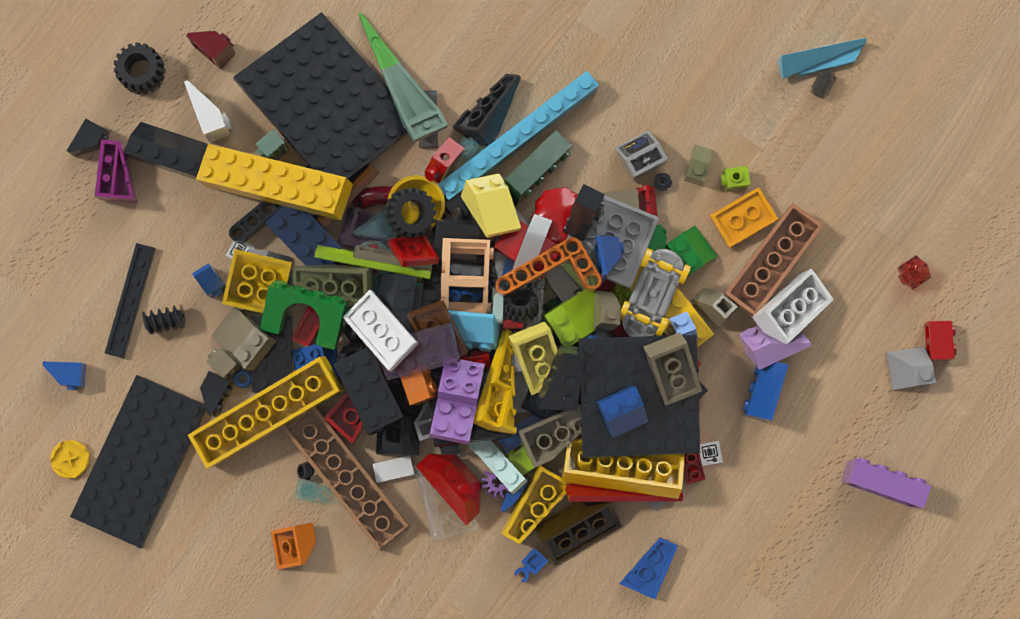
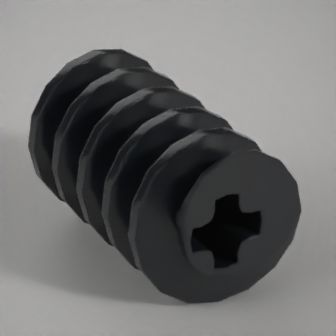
(164, 320)

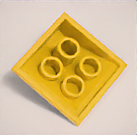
(250, 278)

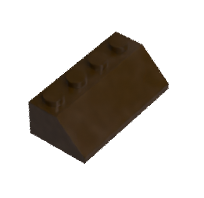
(576, 528)

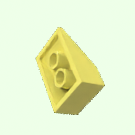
(491, 205)
(535, 353)

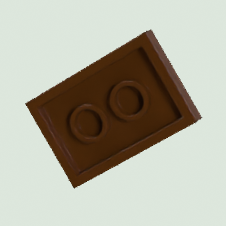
(433, 316)

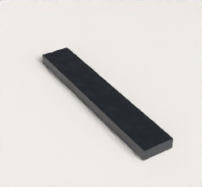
(130, 300)

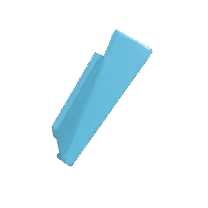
(820, 58)

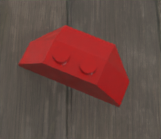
(453, 483)

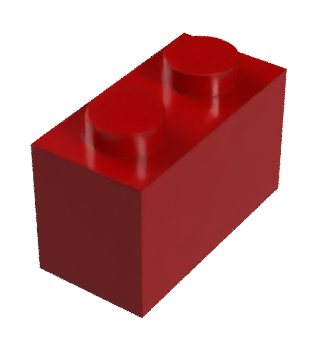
(940, 340)

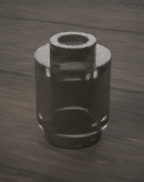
(823, 83)

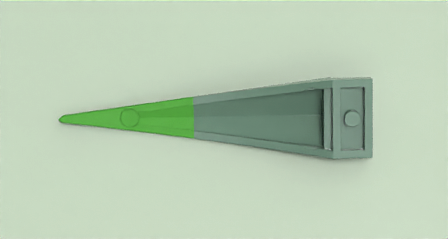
(414, 107)

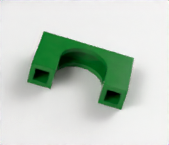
(329, 309)

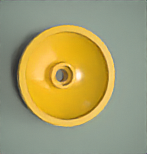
(409, 211)

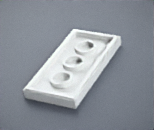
(380, 330)

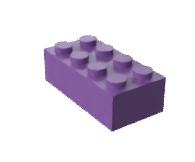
(886, 484)

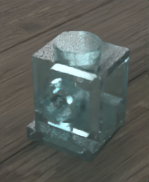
(471, 148)

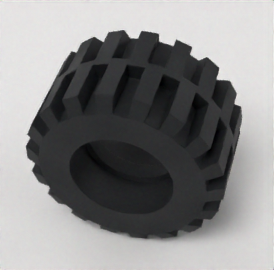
(132, 55)
(425, 208)

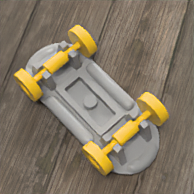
(653, 293)

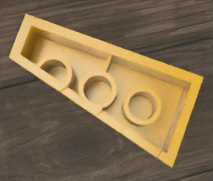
(534, 504)

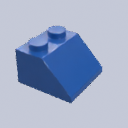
(623, 411)

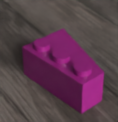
(114, 174)

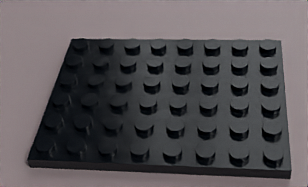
(324, 99)

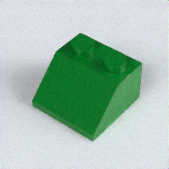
(692, 249)

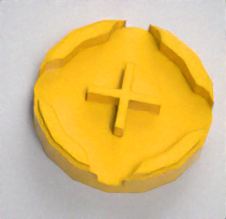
(70, 459)

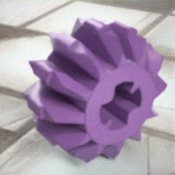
(501, 487)

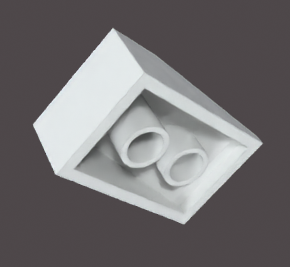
(212, 121)

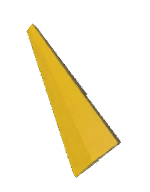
(496, 402)

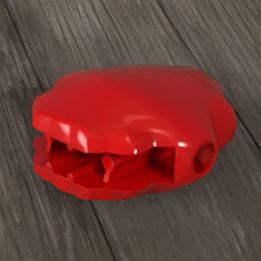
(556, 206)

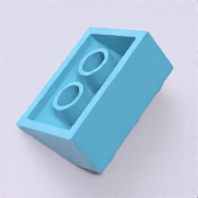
(477, 329)

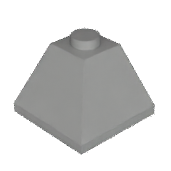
(910, 368)

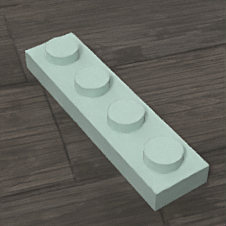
(499, 465)

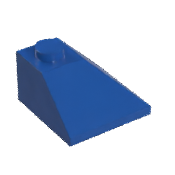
(608, 253)

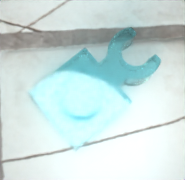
(308, 491)

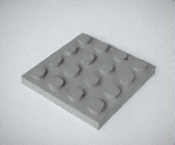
(631, 227)

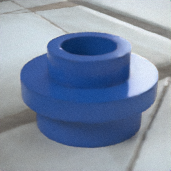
(237, 376)

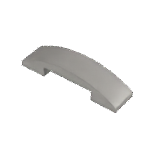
(532, 244)

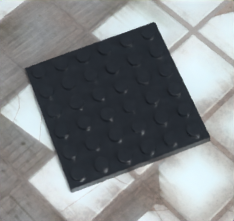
(620, 363)

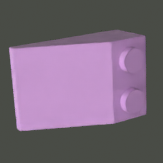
(767, 350)

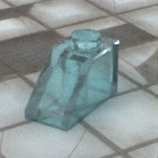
(376, 228)

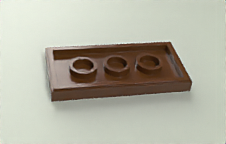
(359, 182)

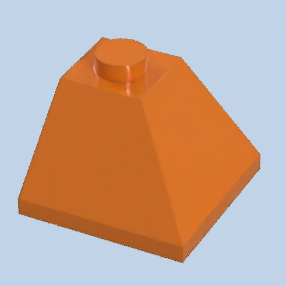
(293, 545)

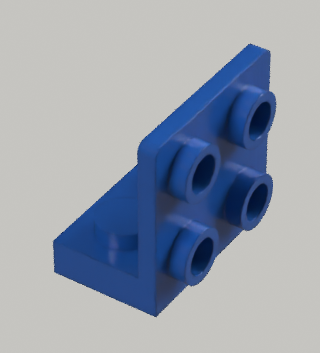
(307, 354)

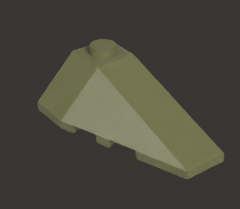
(340, 280)

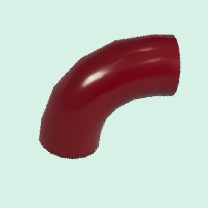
(372, 196)

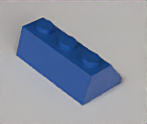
(765, 392)

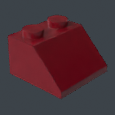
(213, 46)

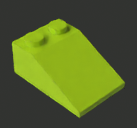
(572, 318)

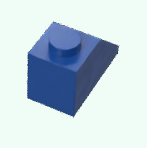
(210, 281)
(67, 373)

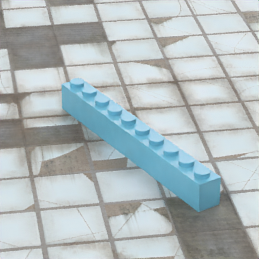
(520, 134)

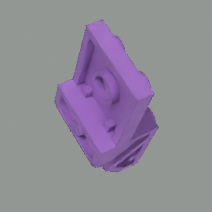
(457, 401)

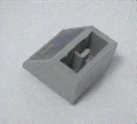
(641, 155)

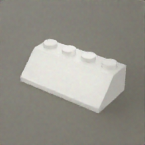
(793, 307)

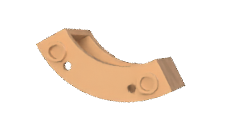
(465, 246)

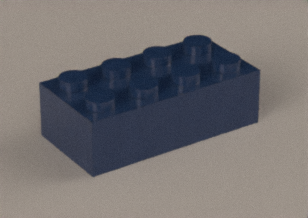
(301, 234)

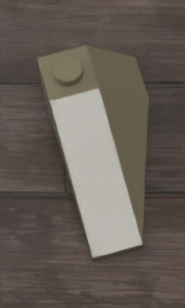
(550, 436)

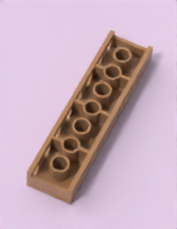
(346, 478)

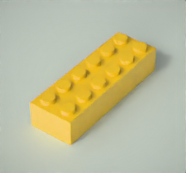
(639, 474)

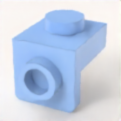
(683, 324)

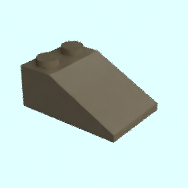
(243, 339)
(673, 368)

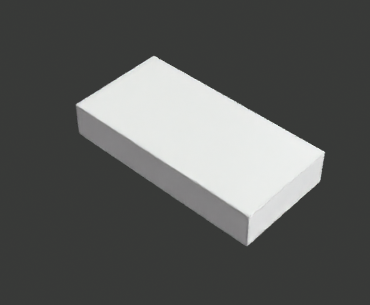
(393, 469)

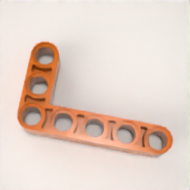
(549, 265)

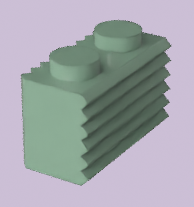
(271, 146)

